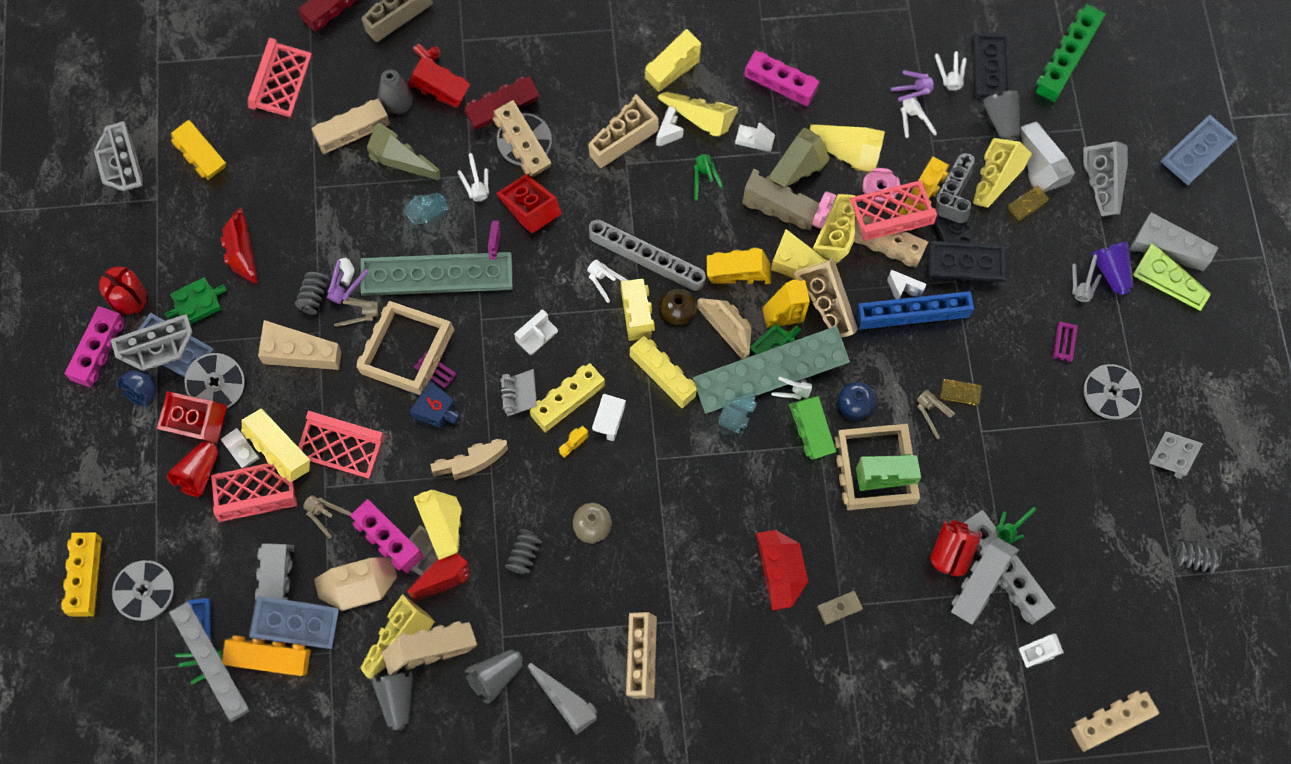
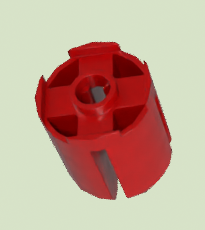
(123, 290)
(955, 548)

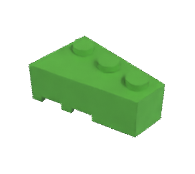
(812, 427)
(887, 471)

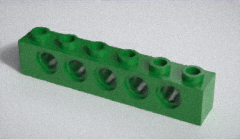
(1052, 88)

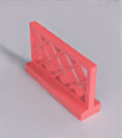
(263, 78)
(900, 222)
(347, 429)
(252, 505)

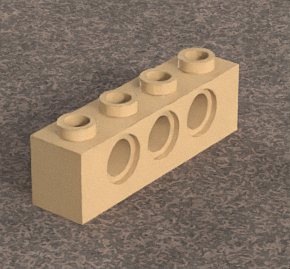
(641, 655)

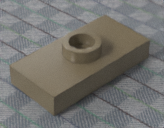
(840, 608)

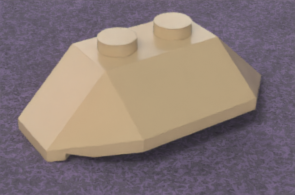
(728, 323)
(356, 583)

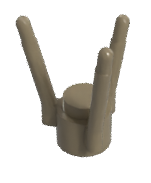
(369, 309)
(928, 401)
(316, 506)

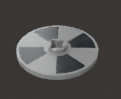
(538, 128)
(216, 366)
(1105, 403)
(132, 579)

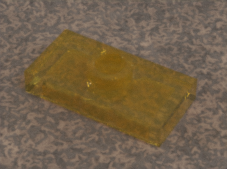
(1028, 203)
(960, 392)

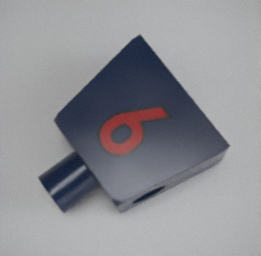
(434, 407)

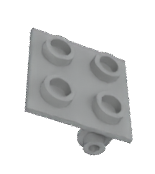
(518, 392)
(1176, 454)

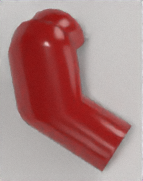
(433, 54)

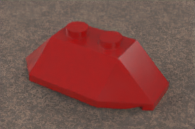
(238, 246)
(782, 568)

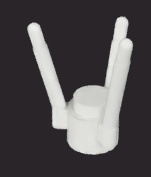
(953, 80)
(912, 108)
(478, 190)
(599, 270)
(800, 387)

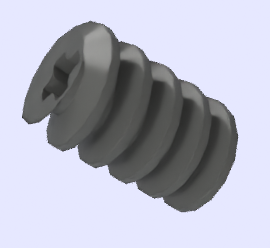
(310, 291)
(523, 552)
(1198, 556)

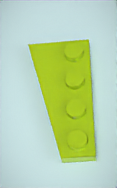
(1165, 274)

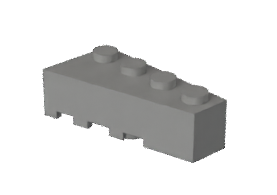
(1174, 242)
(273, 570)
(983, 580)

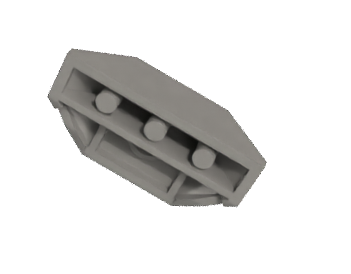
(118, 158)
(154, 344)

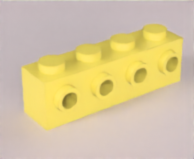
(663, 372)
(567, 397)
(275, 445)

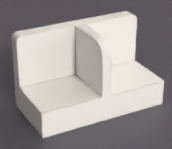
(535, 333)
(609, 416)

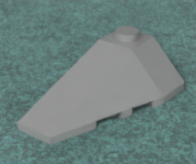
(1047, 164)
(1107, 174)
(572, 707)

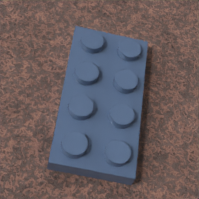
(1199, 150)
(192, 351)
(294, 622)

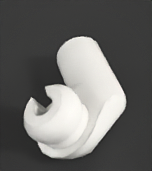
(348, 270)

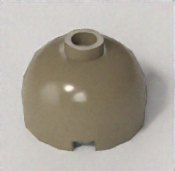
(592, 523)

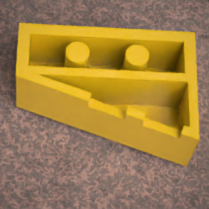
(197, 150)
(739, 265)
(787, 305)

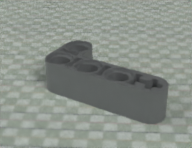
(948, 201)

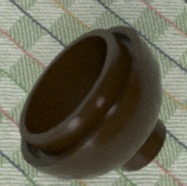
(677, 313)

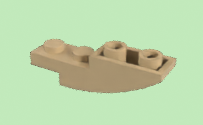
(479, 458)

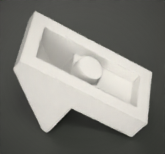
(668, 131)
(755, 138)
(900, 283)
(240, 448)
(1041, 650)

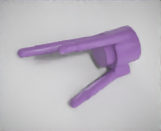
(923, 85)
(336, 292)

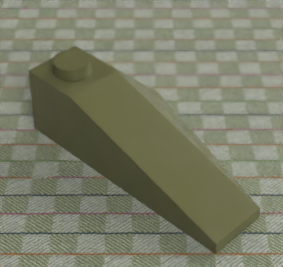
(390, 152)
(801, 159)

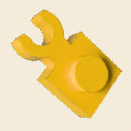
(577, 436)

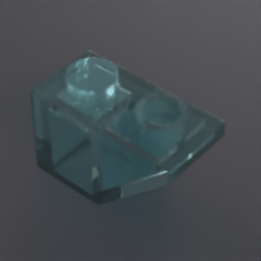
(425, 208)
(736, 412)

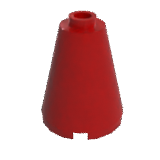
(194, 469)

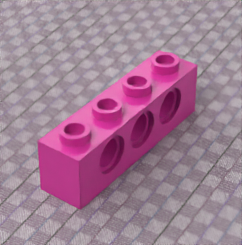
(785, 86)
(84, 353)
(407, 557)

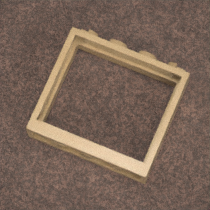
(431, 360)
(845, 478)

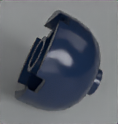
(138, 386)
(856, 401)

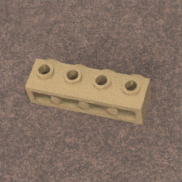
(350, 125)
(522, 139)
(895, 246)
(1114, 721)

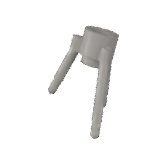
(1084, 291)

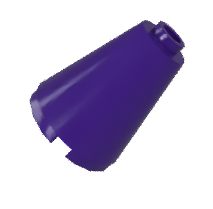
(1116, 266)

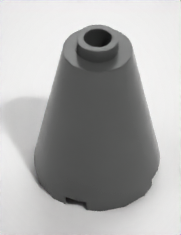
(394, 93)
(1005, 114)
(494, 674)
(394, 698)

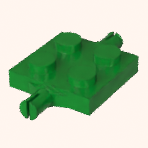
(196, 301)
(774, 338)

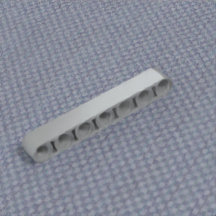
(652, 262)

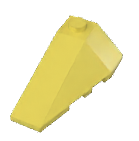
(710, 117)
(852, 144)
(1003, 164)
(838, 230)
(442, 520)
(404, 618)

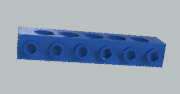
(914, 310)

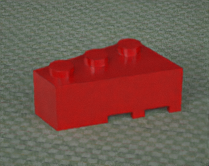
(439, 82)

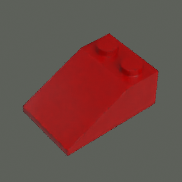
(530, 203)
(192, 417)
(440, 577)

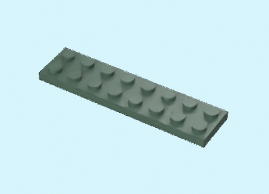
(436, 274)
(761, 371)

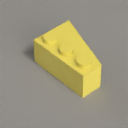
(673, 61)
(793, 255)
(637, 309)

